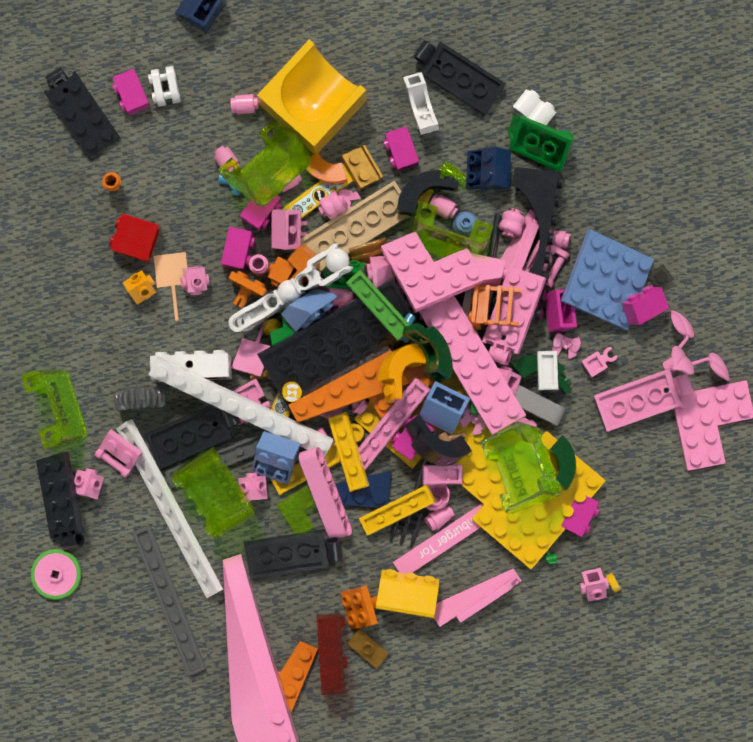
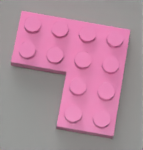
(426, 280)
(699, 420)

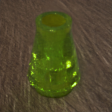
(451, 170)

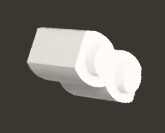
(533, 108)

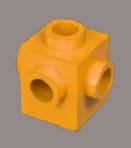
(140, 287)

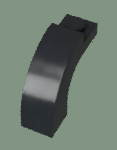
(419, 185)
(433, 448)

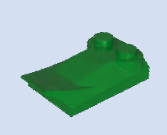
(540, 142)

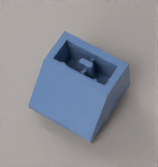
(308, 308)
(444, 407)
(275, 457)

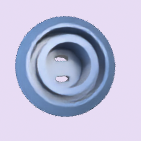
(461, 218)

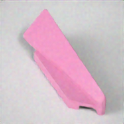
(520, 245)
(475, 598)

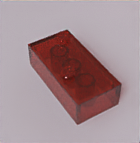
(331, 652)

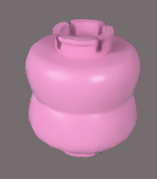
(332, 205)
(512, 223)

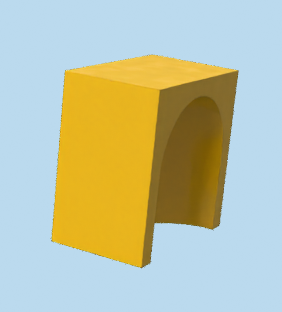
(311, 98)

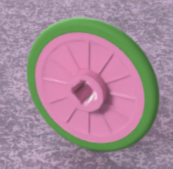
(67, 580)

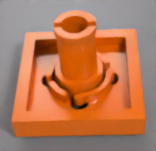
(246, 288)
(359, 607)

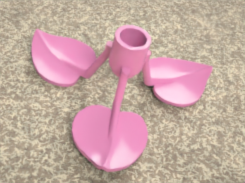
(679, 360)

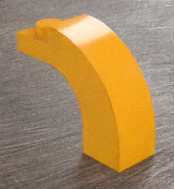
(393, 366)

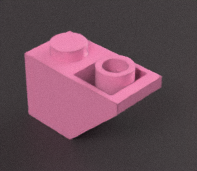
(379, 270)

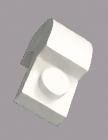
(420, 103)

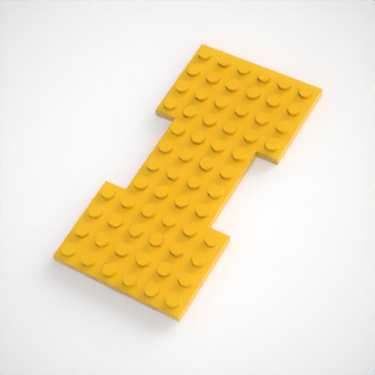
(526, 532)

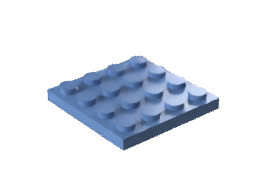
(605, 278)

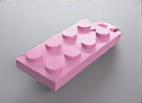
(522, 312)
(642, 398)

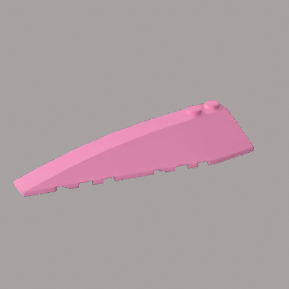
(256, 691)

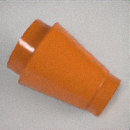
(108, 179)

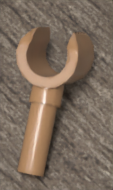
(444, 436)

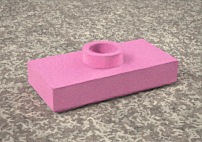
(442, 474)

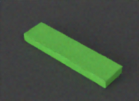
(378, 304)

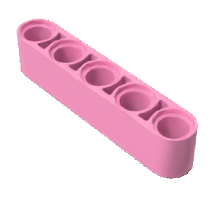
(325, 493)

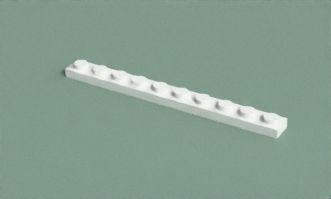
(238, 405)
(171, 512)

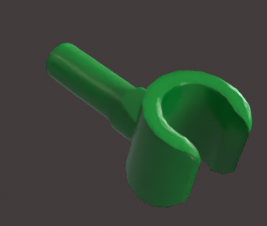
(550, 558)

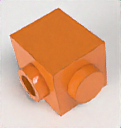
(280, 271)

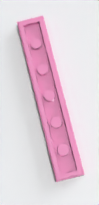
(392, 421)

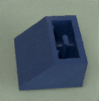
(200, 12)
(488, 169)

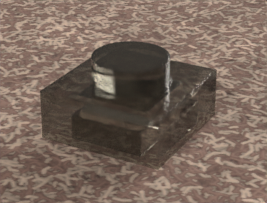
(263, 246)
(660, 277)

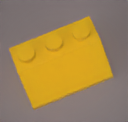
(407, 593)

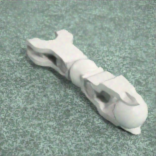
(291, 290)

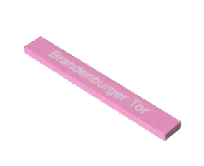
(438, 543)

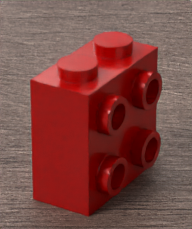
(134, 238)

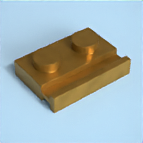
(361, 167)
(364, 251)

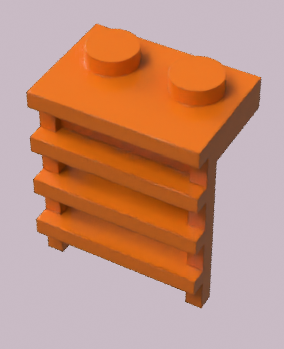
(480, 307)

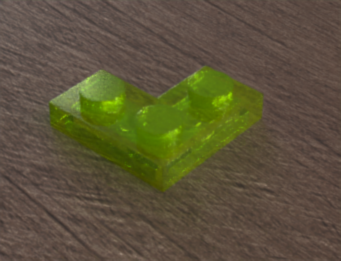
(294, 507)

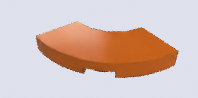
(325, 171)

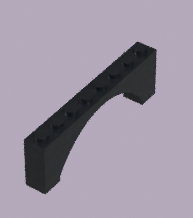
(543, 192)

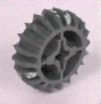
(139, 399)

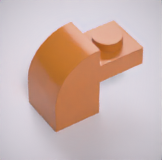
(299, 260)

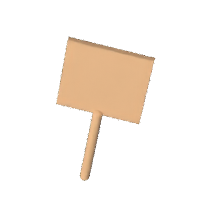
(169, 272)

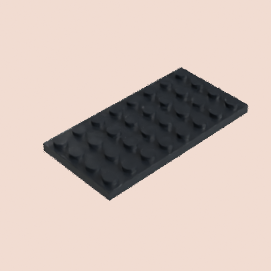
(333, 344)

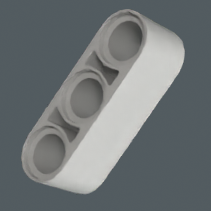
(539, 406)

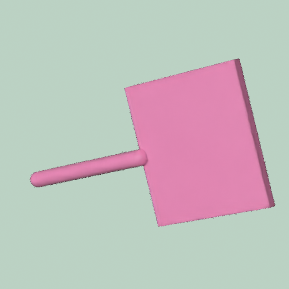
(247, 358)

